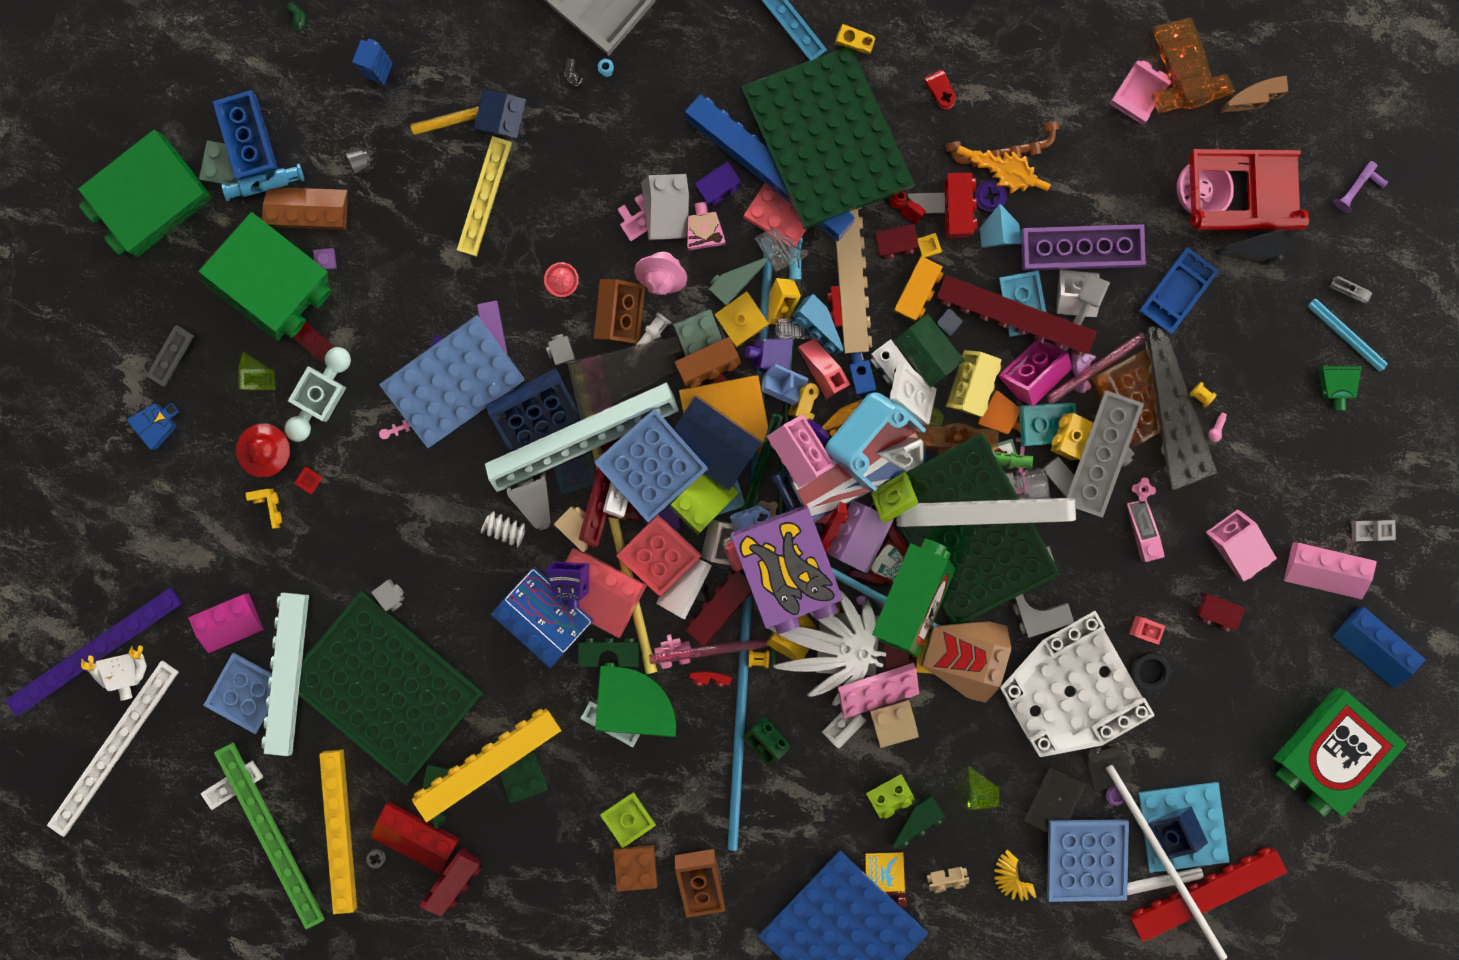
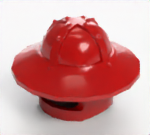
(263, 450)

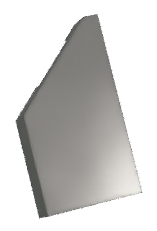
(932, 202)

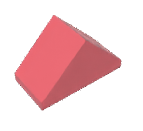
(1147, 630)

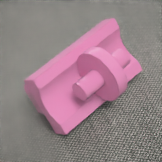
(672, 645)

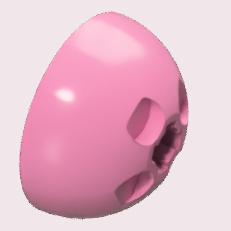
(1215, 190)

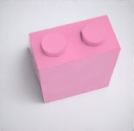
(1241, 545)

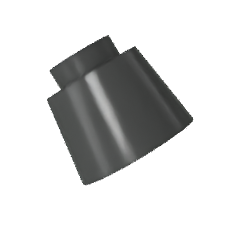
(358, 160)

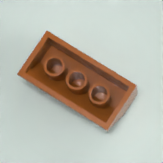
(305, 208)

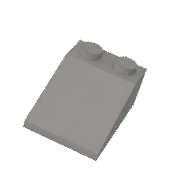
(666, 206)

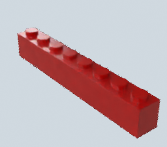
(1208, 894)

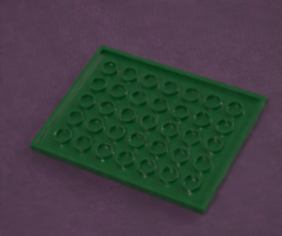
(827, 137)
(989, 559)
(385, 688)

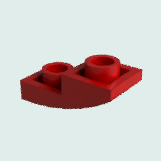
(703, 677)

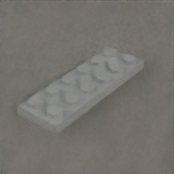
(1104, 453)

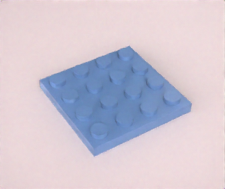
(651, 465)
(1087, 860)

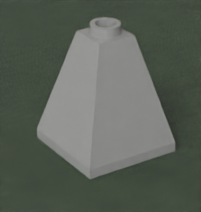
(532, 500)

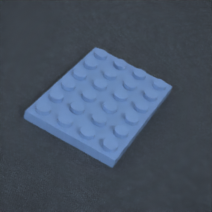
(452, 381)

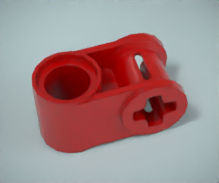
(939, 86)

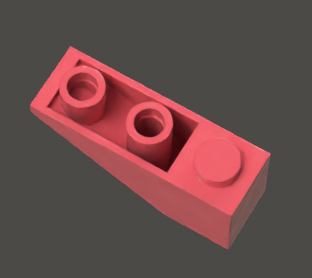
(823, 368)

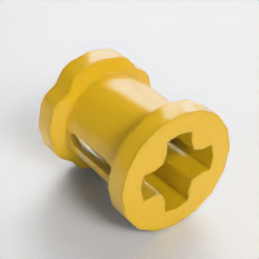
(1202, 394)
(754, 662)

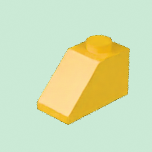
(782, 299)

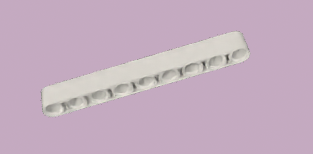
(989, 512)

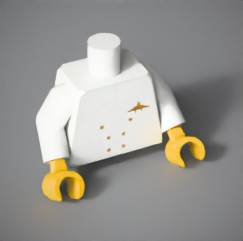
(118, 671)

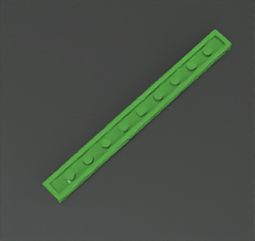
(269, 835)

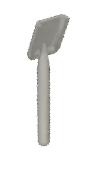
(1091, 294)

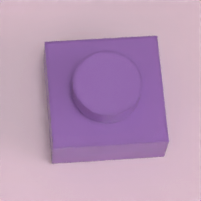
(325, 258)

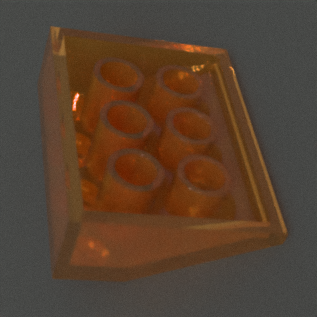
(1133, 380)

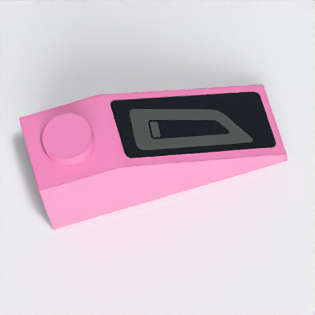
(1145, 531)

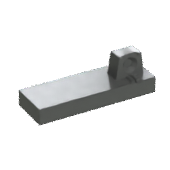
(170, 355)

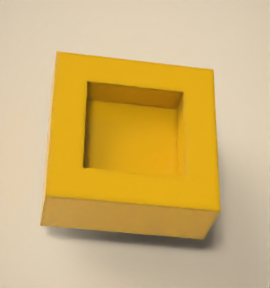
(929, 245)

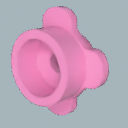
(1137, 488)

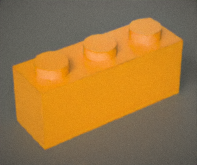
(919, 289)

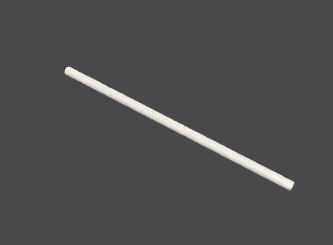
(1166, 862)

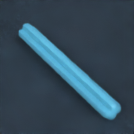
(1346, 334)

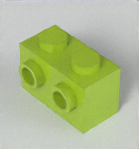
(891, 797)

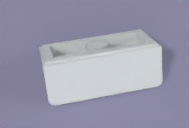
(842, 729)

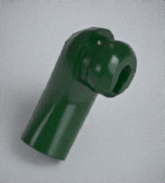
(299, 17)

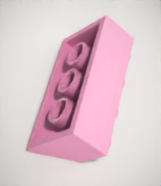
(1329, 570)

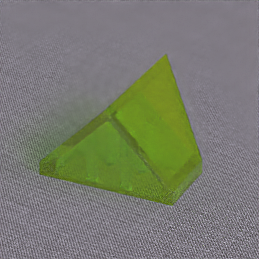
(254, 375)
(981, 791)

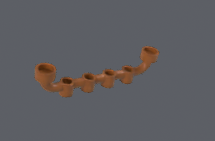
(1033, 148)

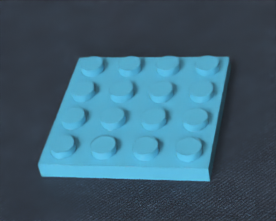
(1208, 809)

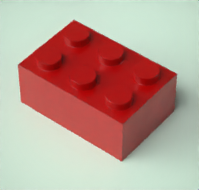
(960, 205)

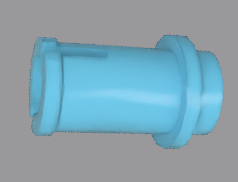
(605, 63)

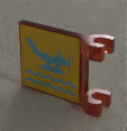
(888, 872)

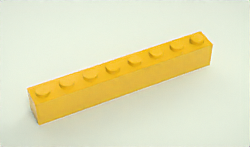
(486, 764)
(338, 831)

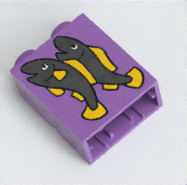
(787, 569)

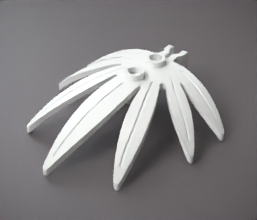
(850, 650)

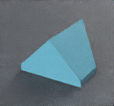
(1000, 229)

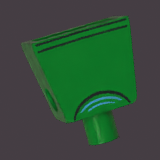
(1339, 384)

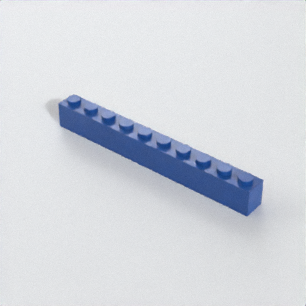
(750, 153)

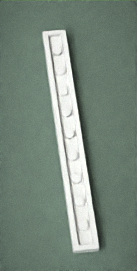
(113, 748)

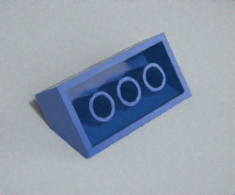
(245, 135)
(1378, 647)

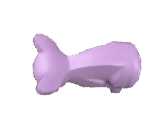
(1079, 364)

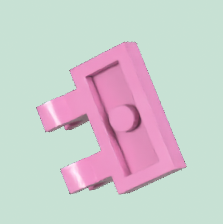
(634, 225)

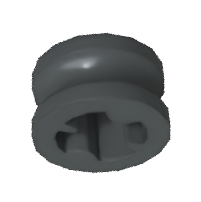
(378, 864)

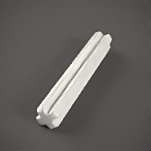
(1163, 881)

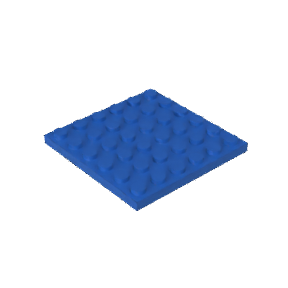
(842, 918)

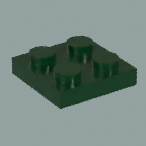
(523, 778)

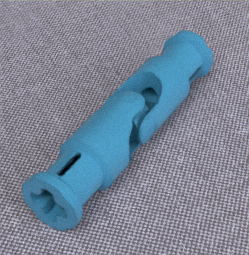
(267, 181)

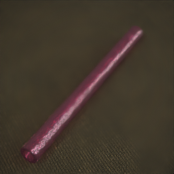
(1095, 368)
(708, 651)

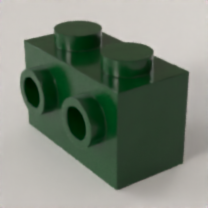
(767, 741)

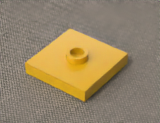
(742, 319)

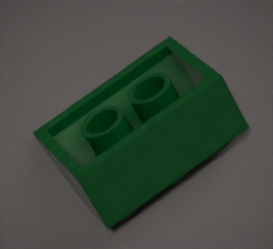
(929, 350)

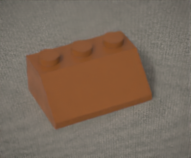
(619, 311)
(708, 363)

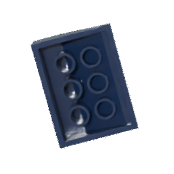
(533, 410)
(717, 441)

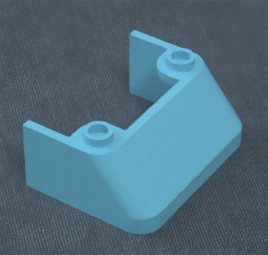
(859, 431)

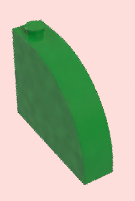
(632, 704)

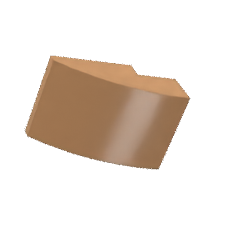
(1257, 95)

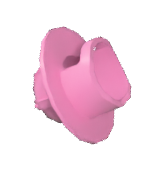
(661, 273)

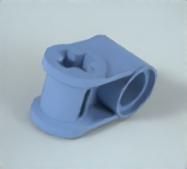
(749, 517)

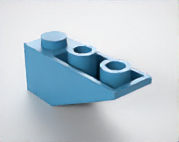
(817, 321)

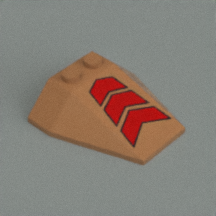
(969, 657)

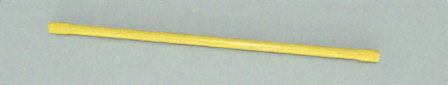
(637, 614)

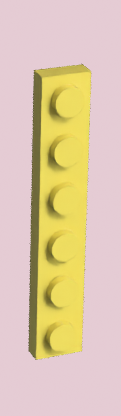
(484, 196)

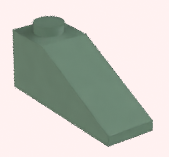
(731, 283)

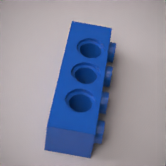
(372, 61)

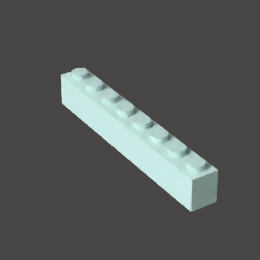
(286, 674)

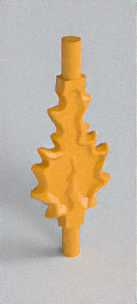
(1011, 170)

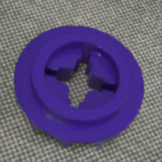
(982, 191)

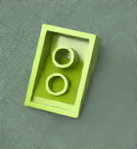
(702, 502)

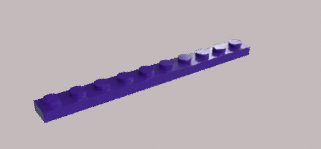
(98, 648)

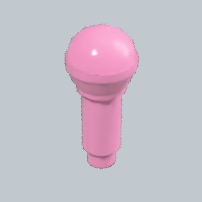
(1215, 433)

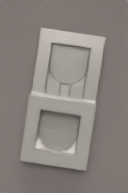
(1373, 530)

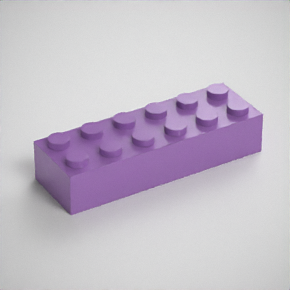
(1083, 247)

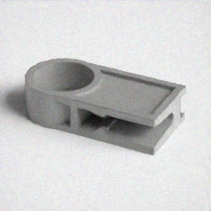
(1350, 289)

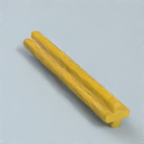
(440, 122)

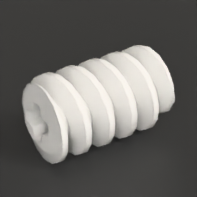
(503, 528)

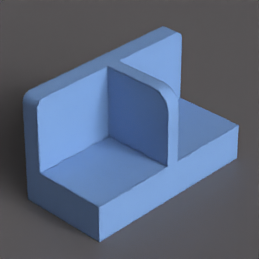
(783, 384)

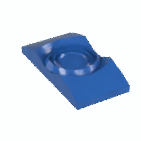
(1179, 290)

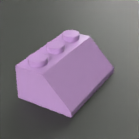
(859, 537)

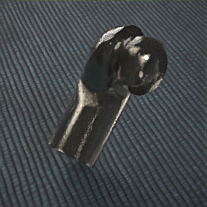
(570, 75)

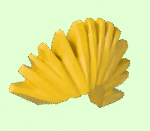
(1010, 879)

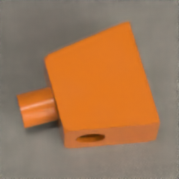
(1000, 415)

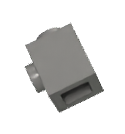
(560, 350)
(389, 595)

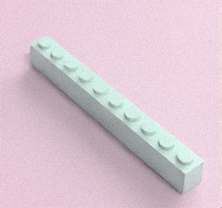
(578, 438)

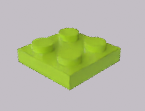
(894, 497)
(628, 819)

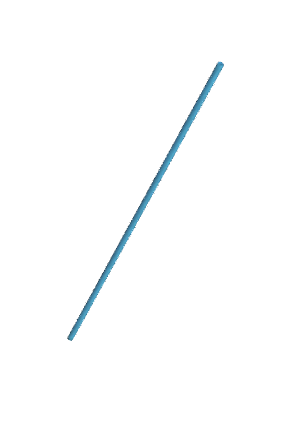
(745, 627)

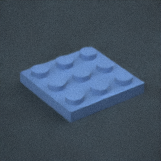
(241, 693)

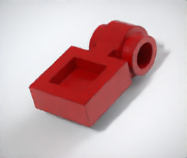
(910, 209)

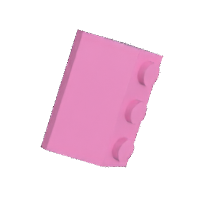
(800, 450)

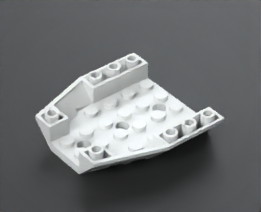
(1096, 711)

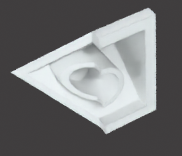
(905, 454)

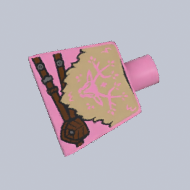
(704, 229)

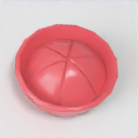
(561, 279)

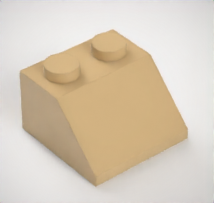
(570, 525)
(894, 723)

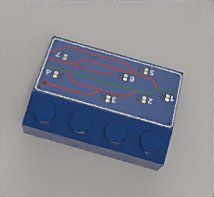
(540, 619)

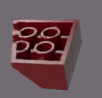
(451, 883)

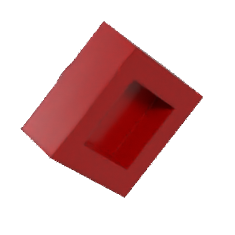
(308, 480)

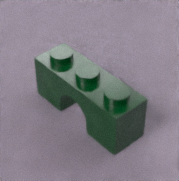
(590, 651)

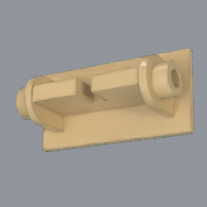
(955, 879)

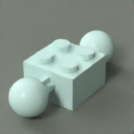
(317, 394)

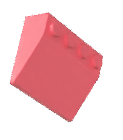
(610, 595)

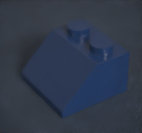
(499, 114)
(1179, 833)

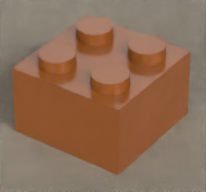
(635, 868)

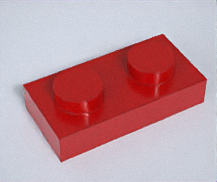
(834, 298)

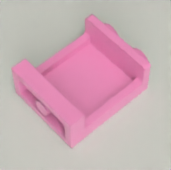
(1136, 91)

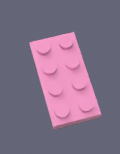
(878, 690)

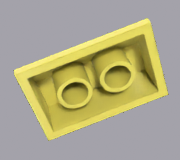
(974, 383)

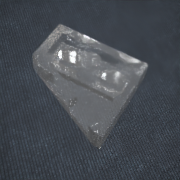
(779, 249)

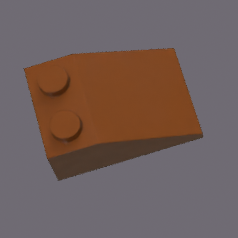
(699, 883)

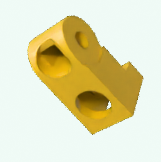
(855, 39)
(807, 395)

